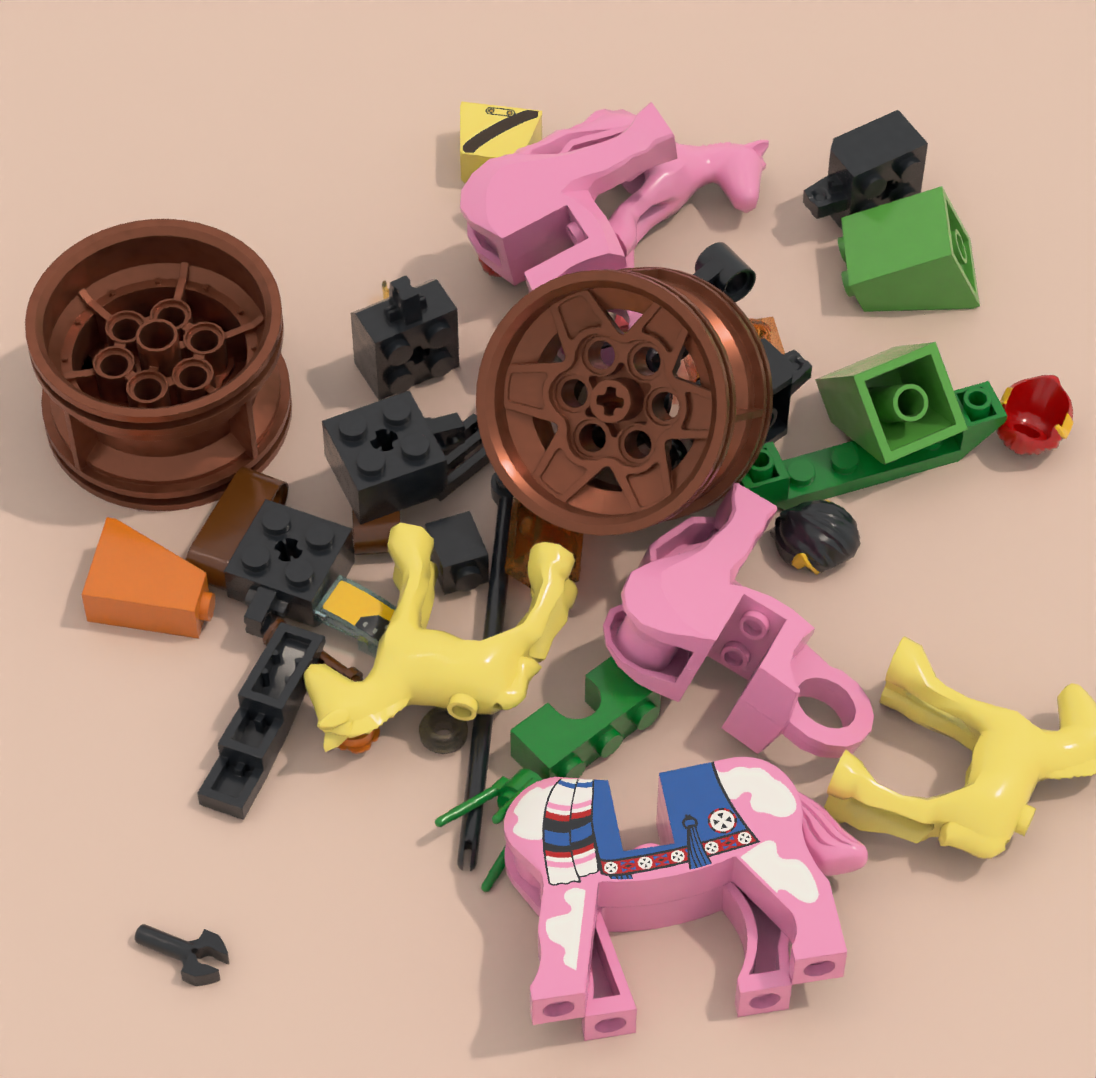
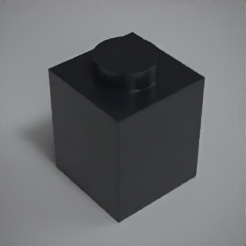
(458, 553)

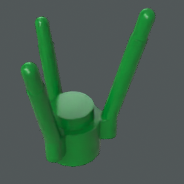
(507, 791)

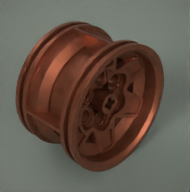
(181, 360)
(526, 391)

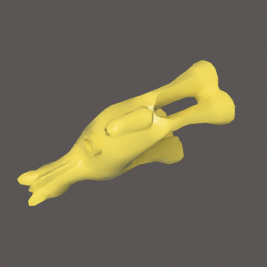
(435, 666)
(1004, 769)

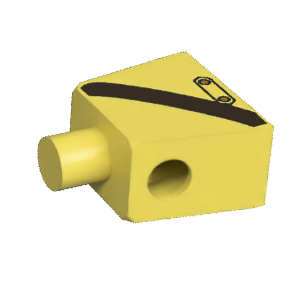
(494, 132)

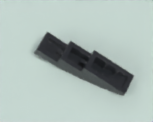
(262, 721)

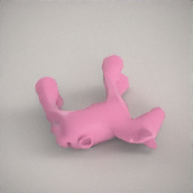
(668, 186)

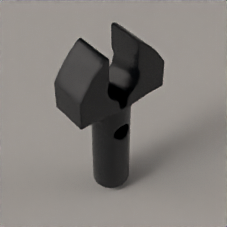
(187, 952)

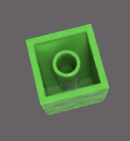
(909, 256)
(894, 401)

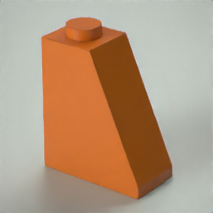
(145, 585)

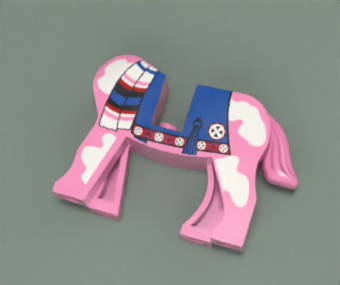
(729, 843)

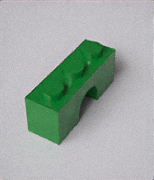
(566, 746)

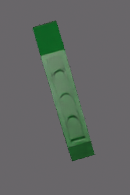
(852, 468)

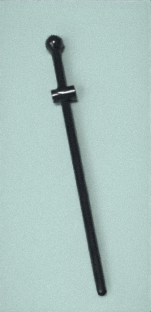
(483, 723)

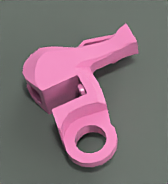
(539, 211)
(691, 607)

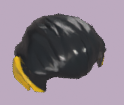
(816, 535)

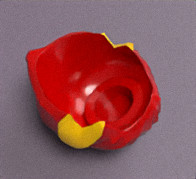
(1037, 415)

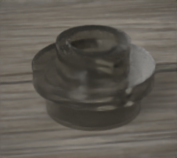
(437, 720)

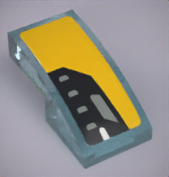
(356, 613)

